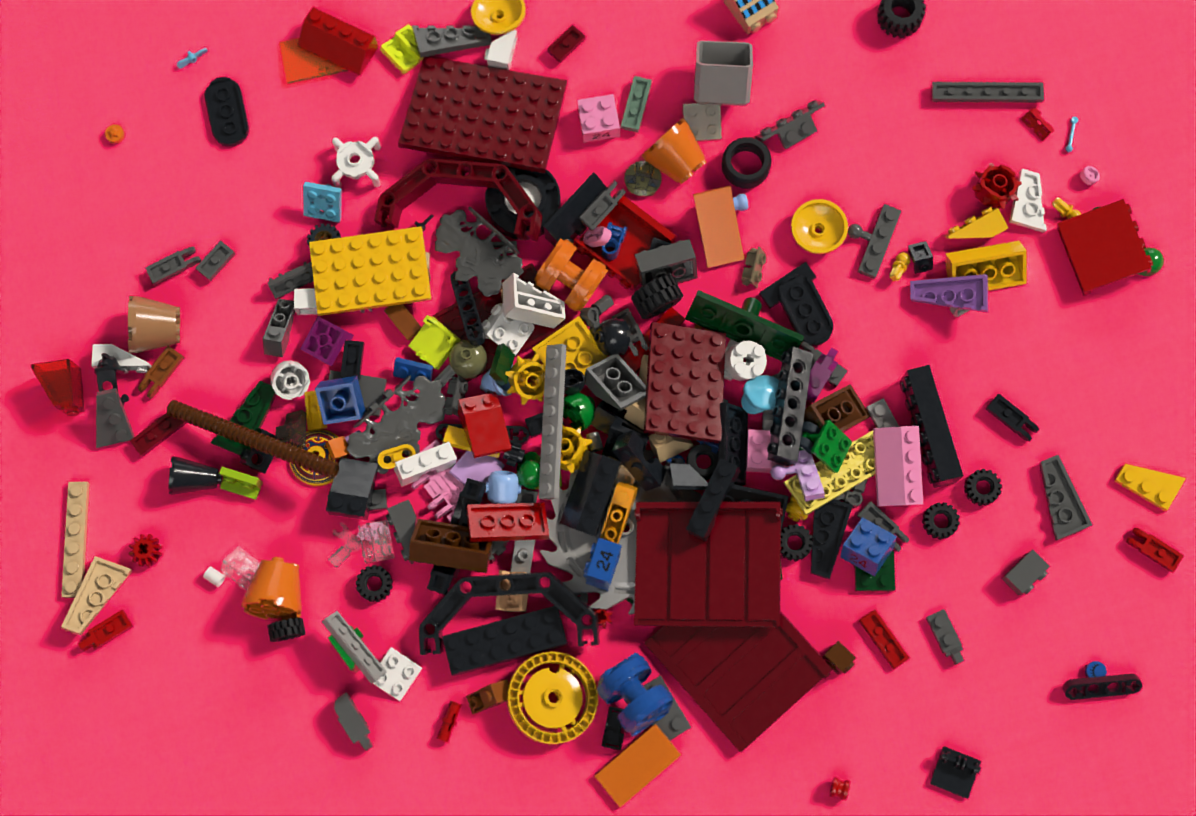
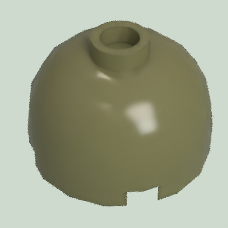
(467, 359)

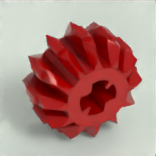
(152, 548)

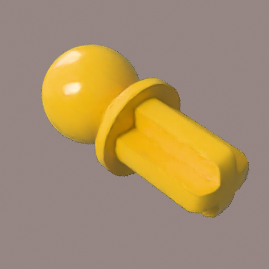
(1064, 208)
(900, 266)

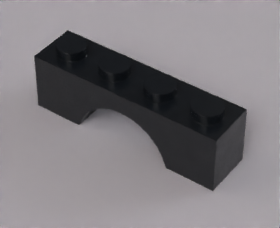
(712, 498)

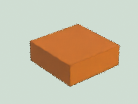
(337, 447)

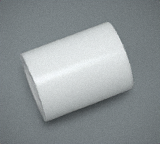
(214, 576)

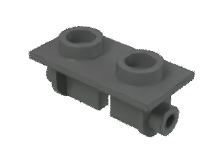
(458, 388)

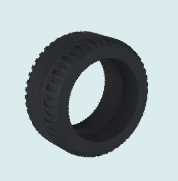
(751, 145)

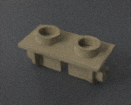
(756, 259)

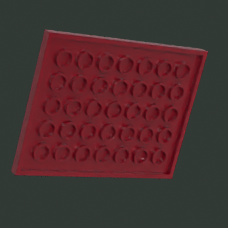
(483, 114)

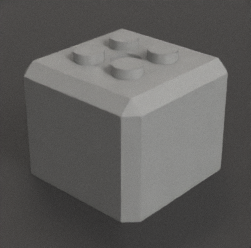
(723, 73)

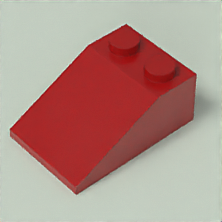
(484, 424)

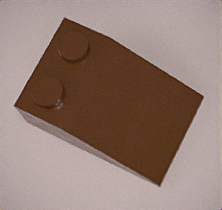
(840, 407)

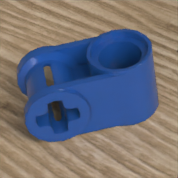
(617, 237)

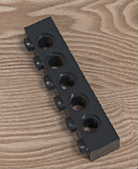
(796, 398)

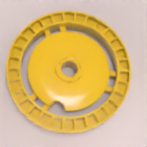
(568, 695)

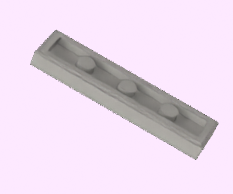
(354, 647)

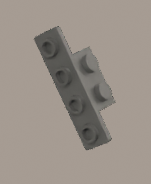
(794, 127)

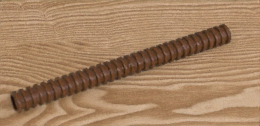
(253, 439)

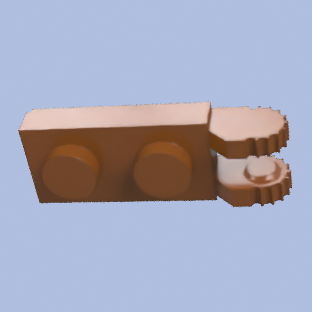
(161, 371)

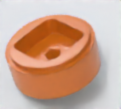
(115, 134)

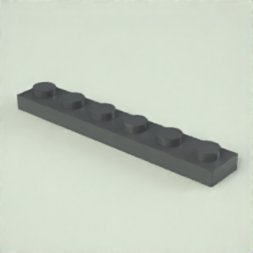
(988, 92)

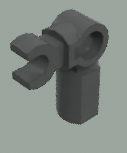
(591, 315)
(855, 497)

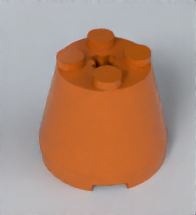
(676, 153)
(274, 591)

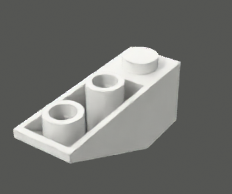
(124, 359)

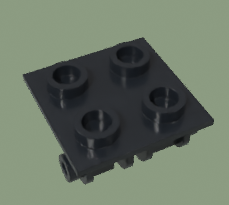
(955, 772)

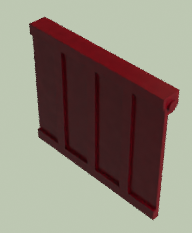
(710, 582)
(741, 673)

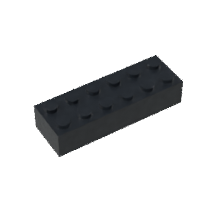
(934, 433)
(504, 640)

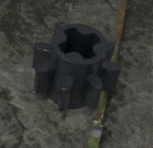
(515, 455)

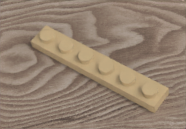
(75, 538)

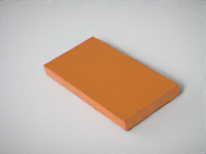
(718, 226)
(638, 765)

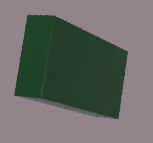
(501, 363)

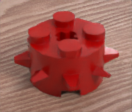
(996, 186)

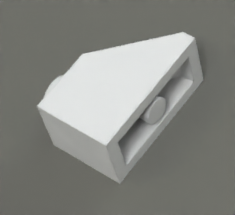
(502, 51)

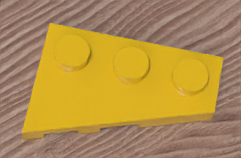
(1151, 485)

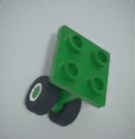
(827, 444)

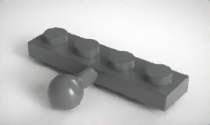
(877, 240)

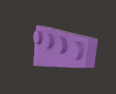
(953, 292)

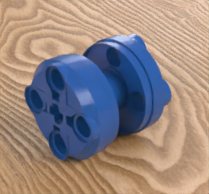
(643, 705)

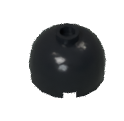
(612, 337)

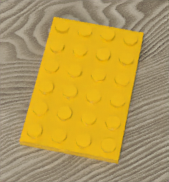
(370, 271)

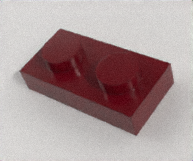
(566, 43)

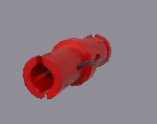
(449, 721)

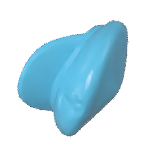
(759, 394)

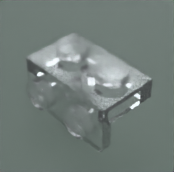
(376, 541)
(240, 567)

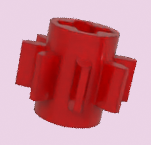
(606, 615)

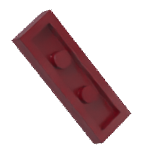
(156, 433)

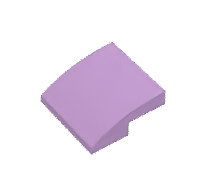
(475, 468)

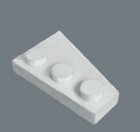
(1028, 209)

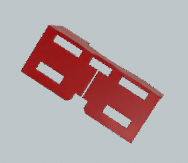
(1033, 122)

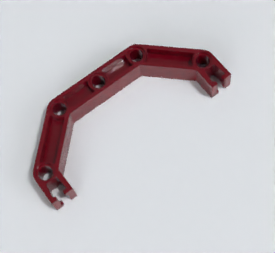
(453, 172)

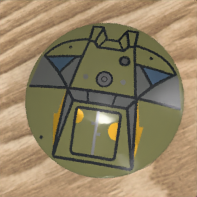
(642, 179)

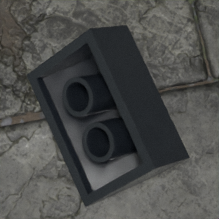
(605, 416)

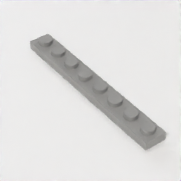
(552, 422)

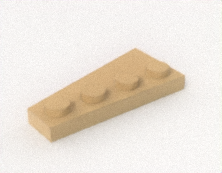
(95, 591)

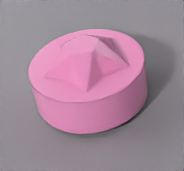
(1090, 175)

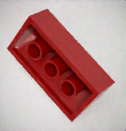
(337, 41)

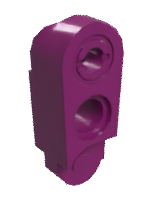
(821, 373)

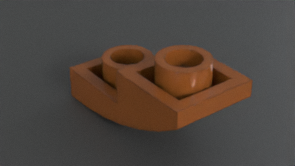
(403, 320)

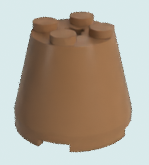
(151, 324)

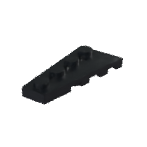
(827, 535)

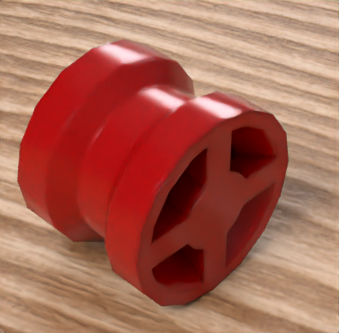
(839, 788)

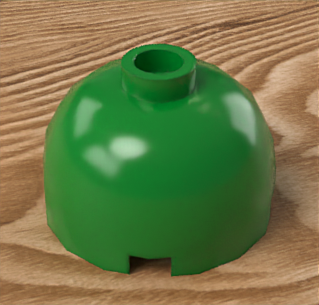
(579, 410)

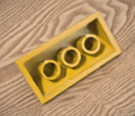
(1002, 263)

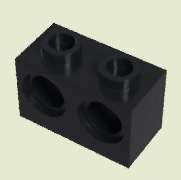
(263, 459)

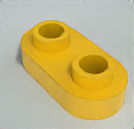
(395, 455)

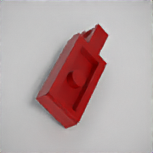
(106, 631)

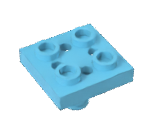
(322, 197)

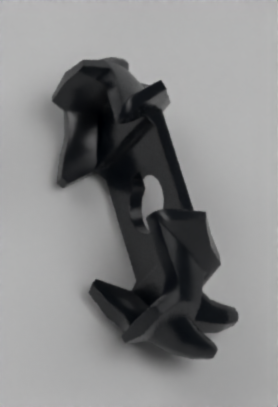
(106, 371)

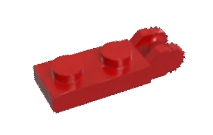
(1156, 550)

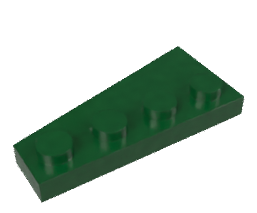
(249, 415)

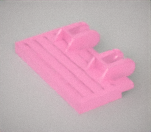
(441, 484)

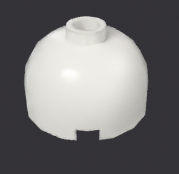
(289, 379)

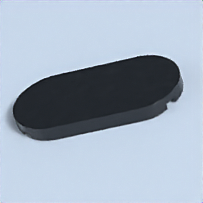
(227, 112)
(805, 309)

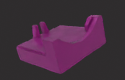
(325, 341)

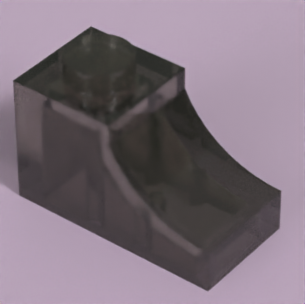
(293, 430)

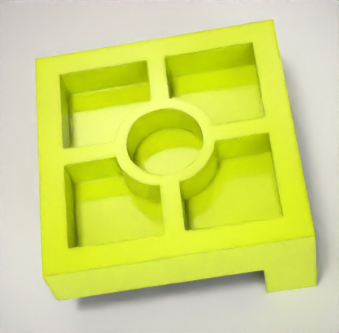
(433, 342)

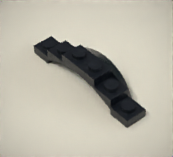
(471, 494)

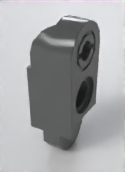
(352, 721)

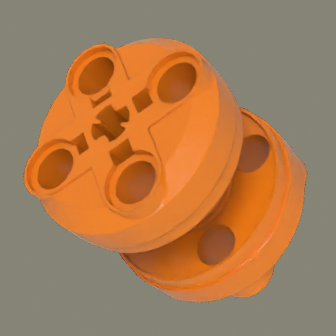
(560, 268)

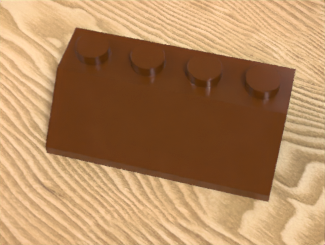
(448, 546)

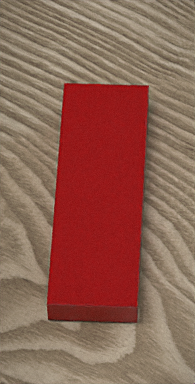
(884, 639)

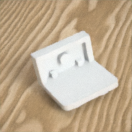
(506, 330)

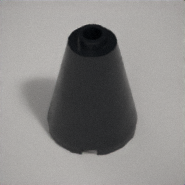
(191, 476)

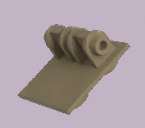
(703, 120)

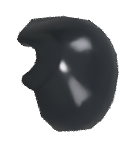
(574, 381)

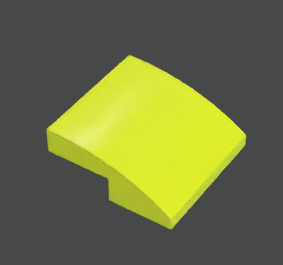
(402, 50)

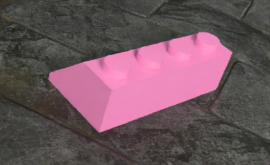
(898, 466)

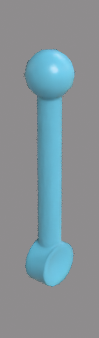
(1074, 120)

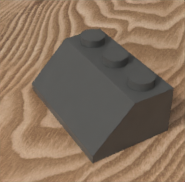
(673, 259)

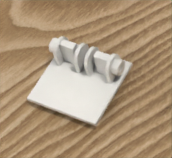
(399, 675)

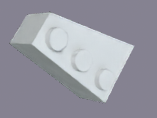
(531, 305)

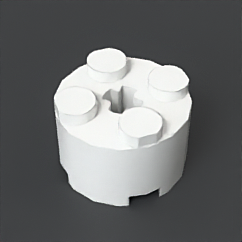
(755, 360)

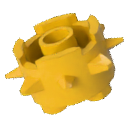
(519, 375)
(572, 448)

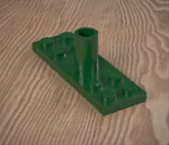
(742, 323)

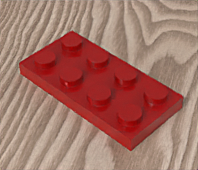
(507, 522)

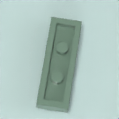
(636, 104)

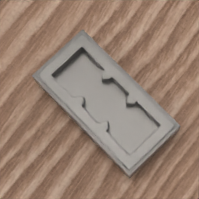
(522, 556)

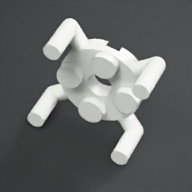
(359, 169)

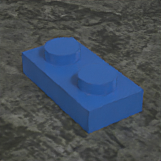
(405, 367)

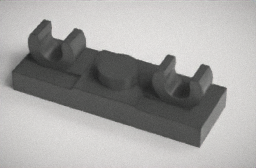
(291, 280)

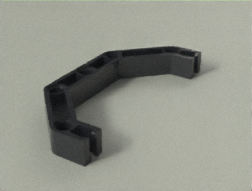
(491, 585)

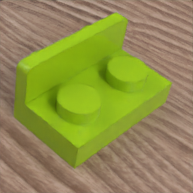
(240, 483)

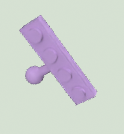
(806, 473)

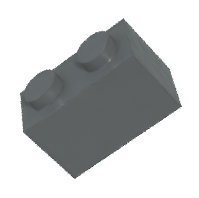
(1026, 573)

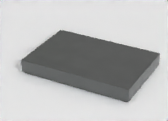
(370, 388)

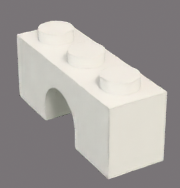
(413, 467)

